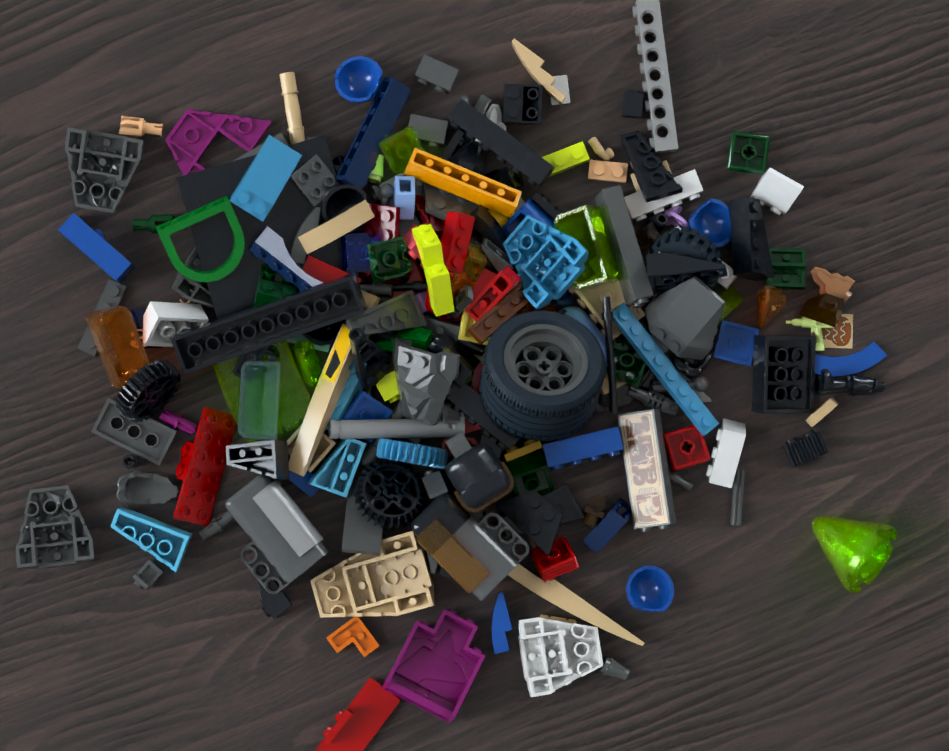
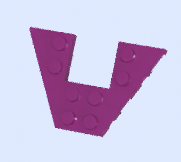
(198, 129)

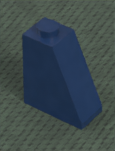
(608, 526)

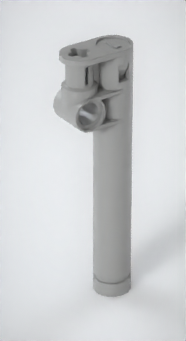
(448, 426)

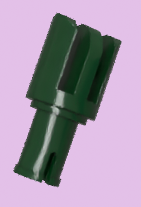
(152, 222)

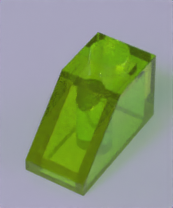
(732, 300)

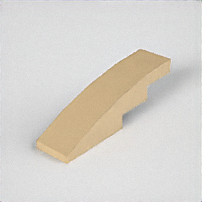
(534, 66)

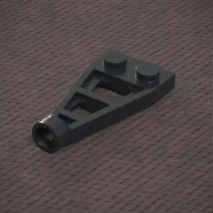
(378, 369)

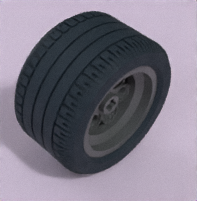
(552, 354)

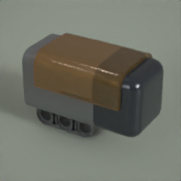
(467, 549)

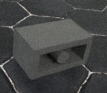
(436, 74)
(429, 129)

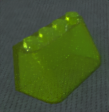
(589, 229)

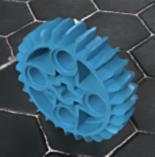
(412, 453)

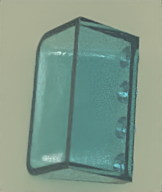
(259, 400)

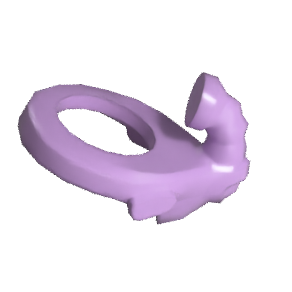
(673, 217)

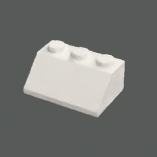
(166, 319)

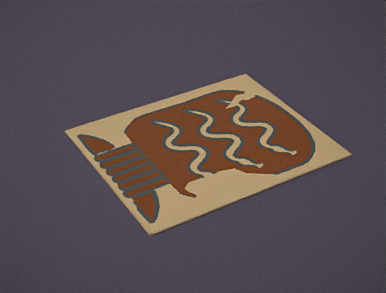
(841, 335)

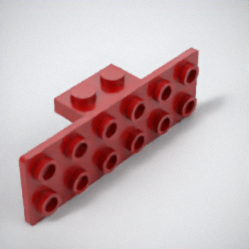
(203, 466)
(360, 720)

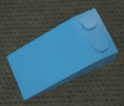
(265, 178)

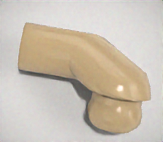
(599, 150)

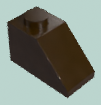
(823, 309)

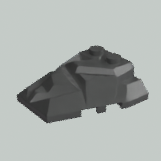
(101, 166)
(423, 380)
(53, 531)

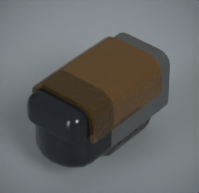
(477, 474)

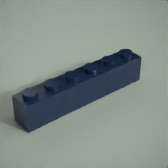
(374, 128)

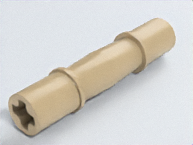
(292, 107)

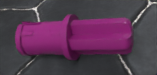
(178, 422)

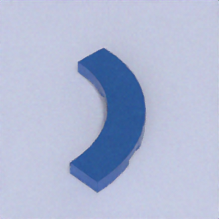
(852, 363)

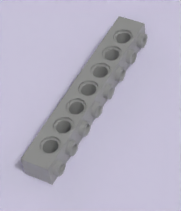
(652, 9)

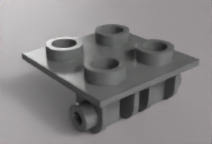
(314, 179)

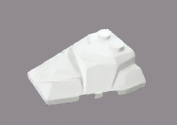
(556, 653)

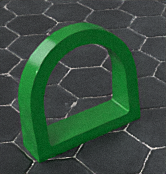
(195, 216)

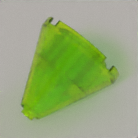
(854, 548)

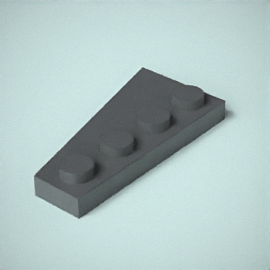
(392, 315)

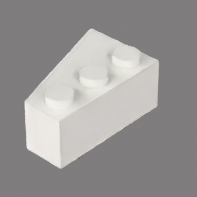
(726, 453)

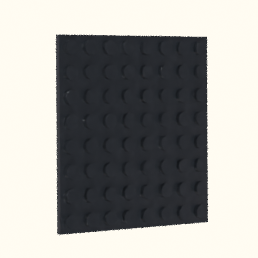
(215, 237)

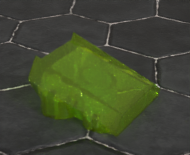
(399, 148)
(307, 361)

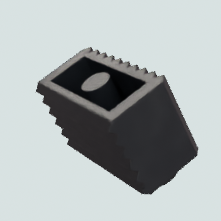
(805, 449)

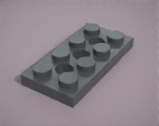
(137, 445)

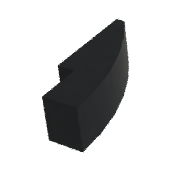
(488, 227)

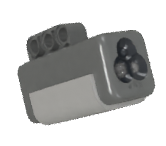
(278, 530)

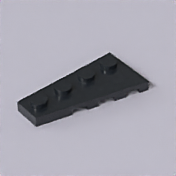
(648, 168)

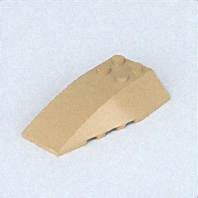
(377, 584)

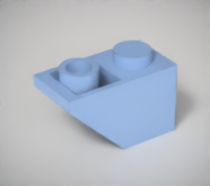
(405, 196)

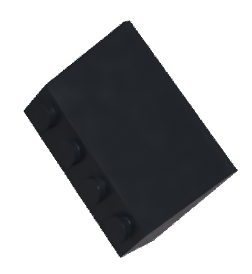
(783, 374)

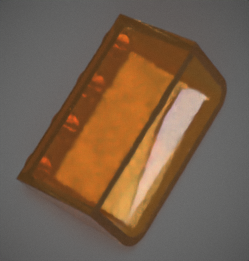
(117, 343)

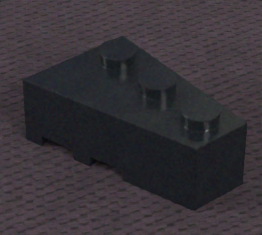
(261, 457)

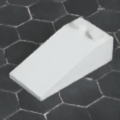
(777, 191)

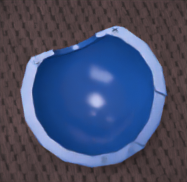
(358, 79)
(713, 220)
(650, 589)

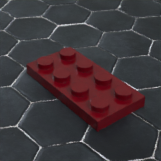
(381, 227)

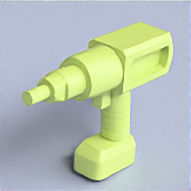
(816, 327)

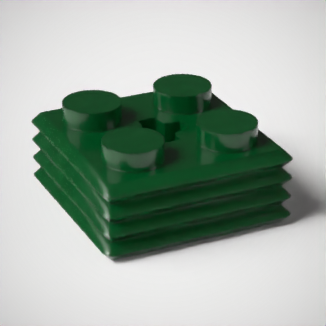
(758, 146)

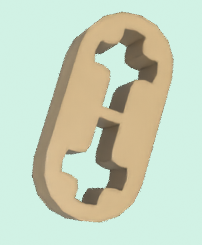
(822, 411)

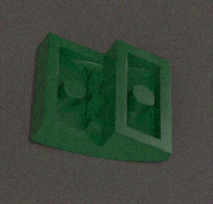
(788, 268)

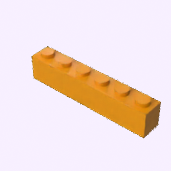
(463, 182)

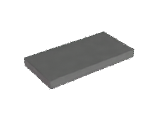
(358, 533)

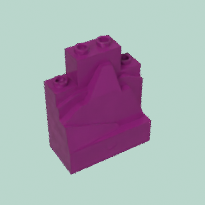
(436, 665)

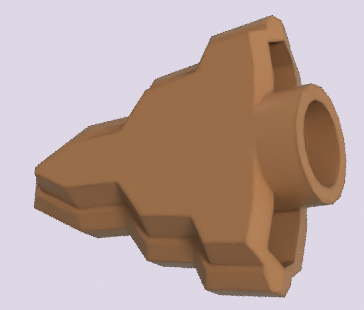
(832, 283)

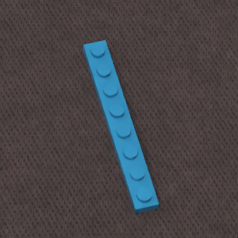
(664, 369)

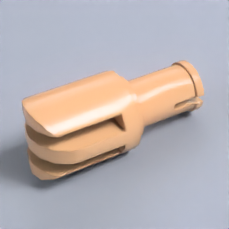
(138, 127)

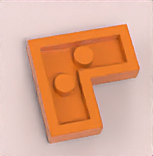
(355, 632)

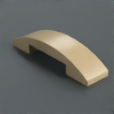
(336, 227)

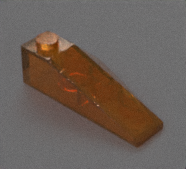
(769, 303)

